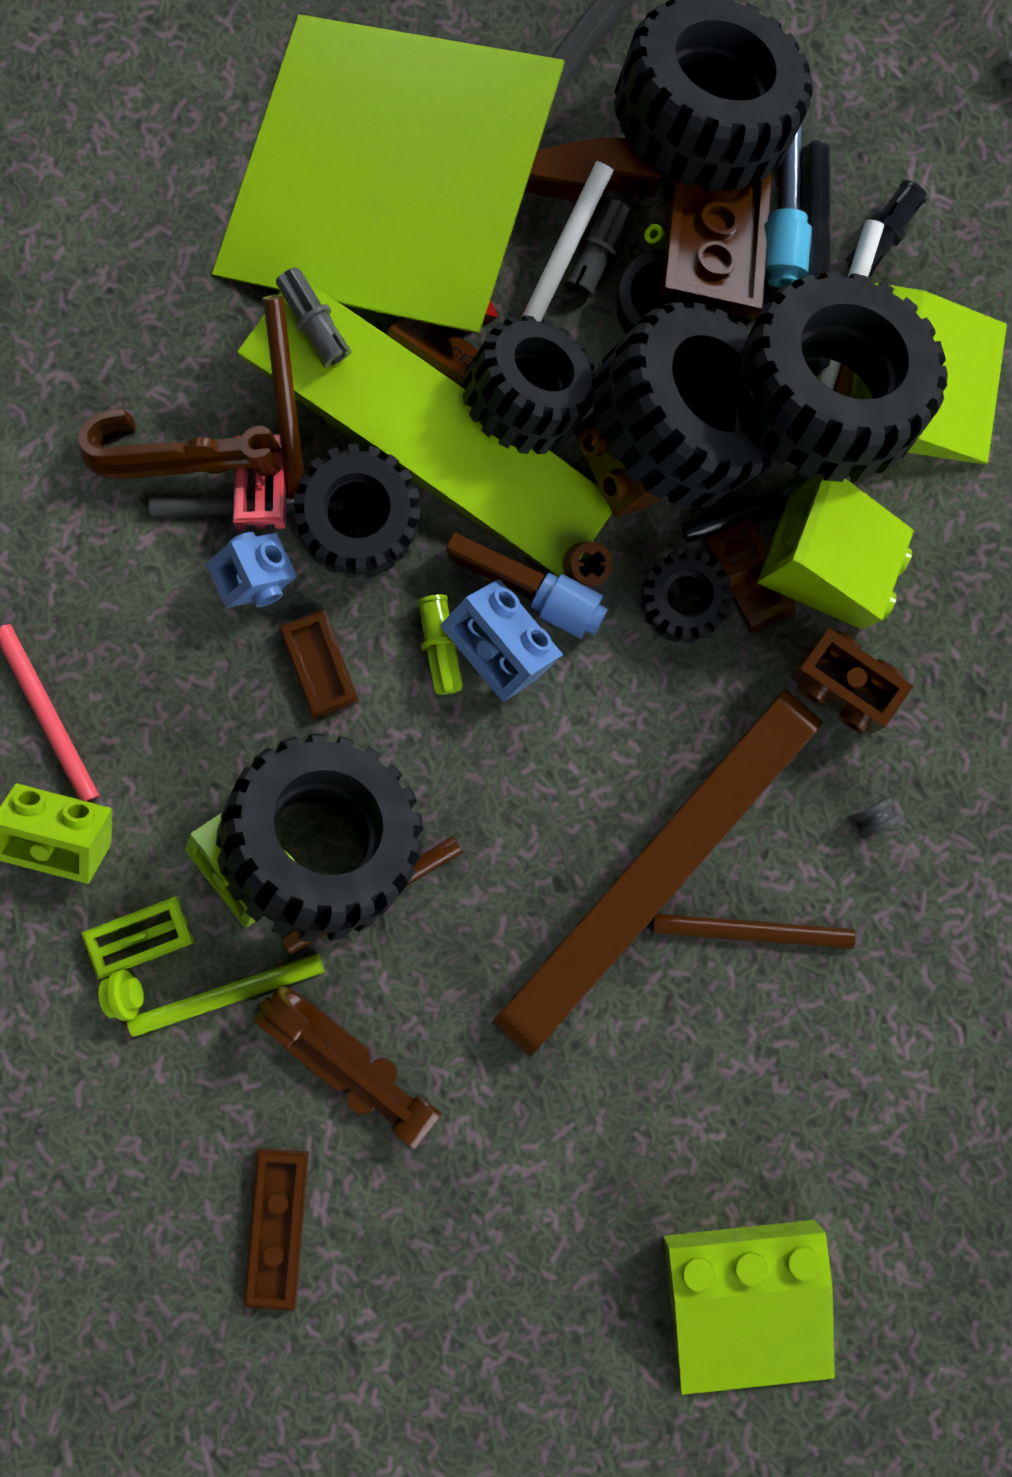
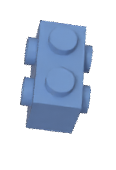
(501, 639)

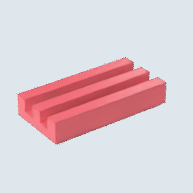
(260, 516)

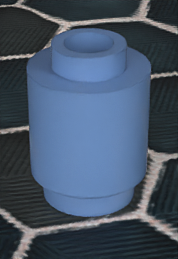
(569, 605)

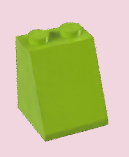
(838, 552)

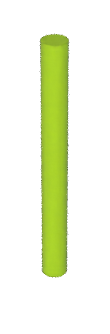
(226, 995)

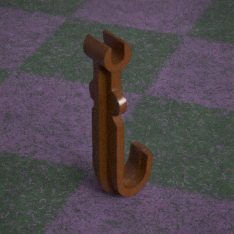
(172, 458)
(345, 1063)

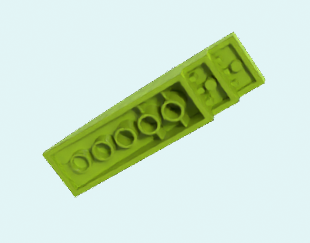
(418, 415)

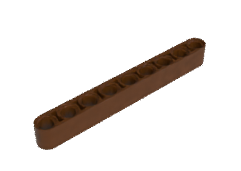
(657, 873)

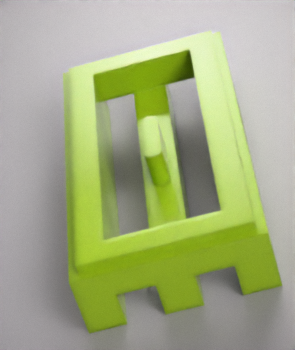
(178, 922)

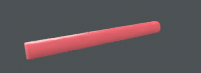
(46, 715)

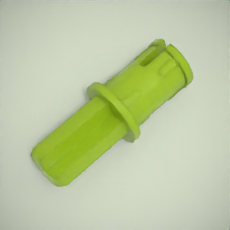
(439, 647)

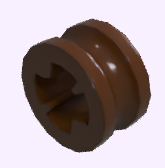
(603, 562)

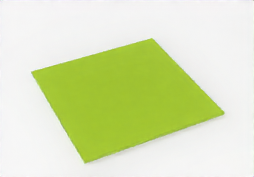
(390, 170)

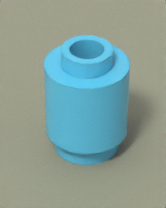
(787, 246)

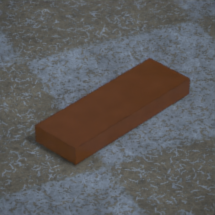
(276, 1229)

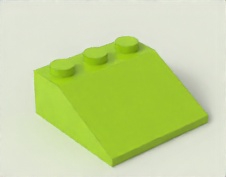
(973, 363)
(751, 1306)

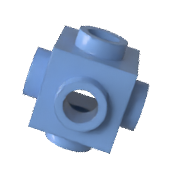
(259, 564)

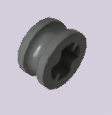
(876, 817)

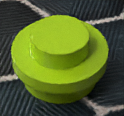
(121, 995)

